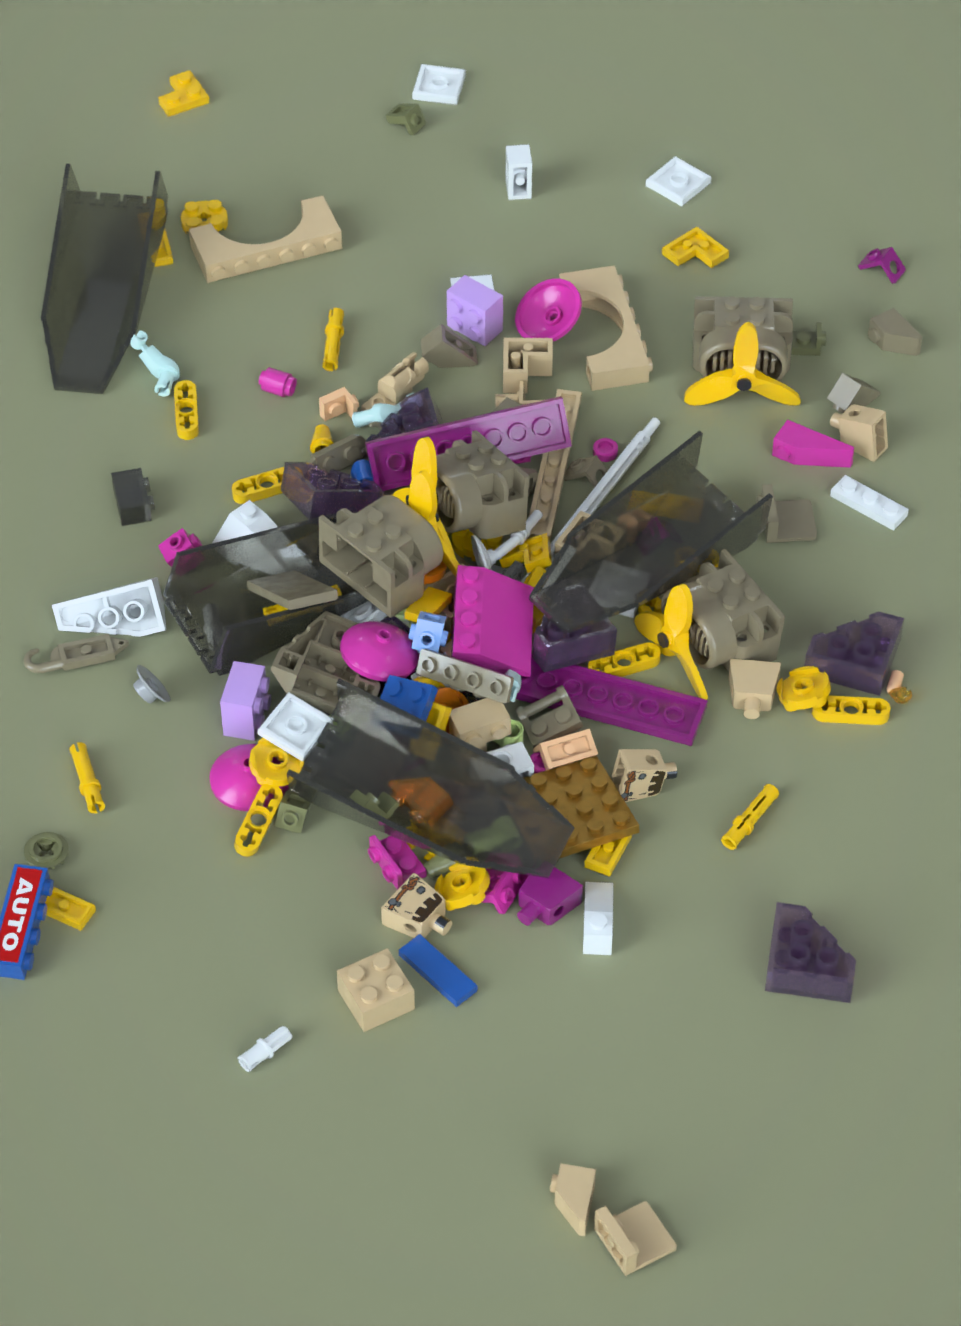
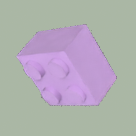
(474, 310)
(245, 700)

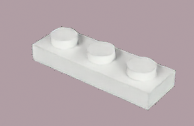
(869, 502)

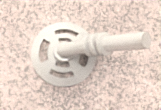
(486, 558)

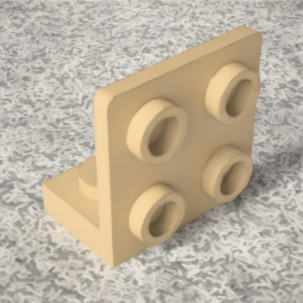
(633, 1236)

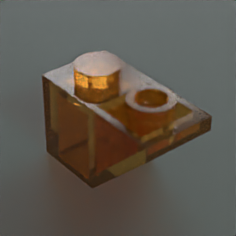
(423, 797)

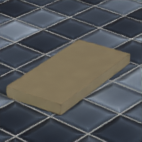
(292, 590)

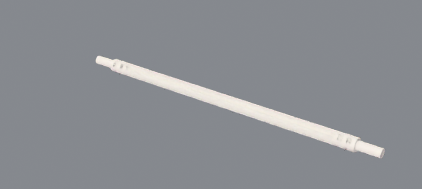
(611, 477)

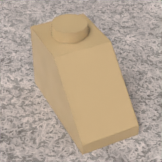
(574, 1194)

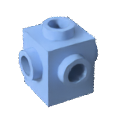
(428, 632)

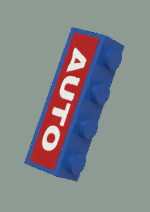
(21, 919)

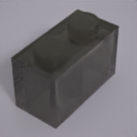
(132, 497)

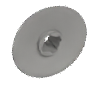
(149, 686)

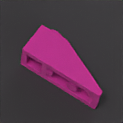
(808, 447)

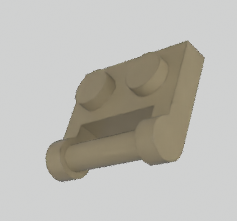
(552, 724)

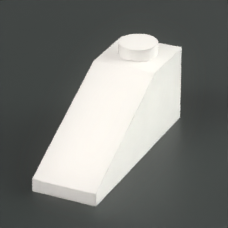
(598, 918)

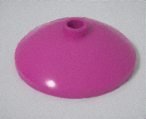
(548, 310)
(379, 650)
(233, 780)

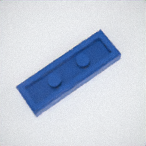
(438, 970)

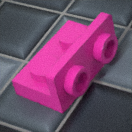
(395, 859)
(503, 888)

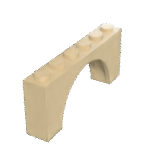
(225, 258)
(627, 359)

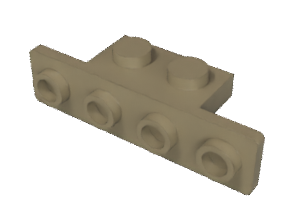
(465, 676)

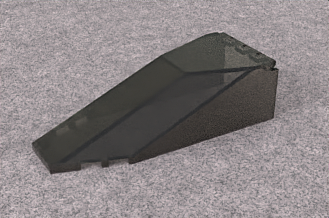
(98, 280)
(645, 542)
(227, 619)
(495, 812)

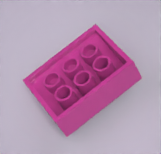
(492, 621)

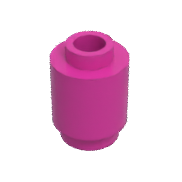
(277, 382)

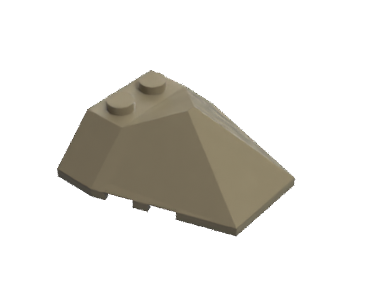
(314, 664)

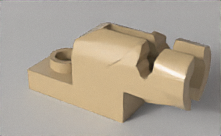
(399, 381)

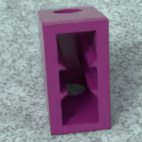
(548, 897)

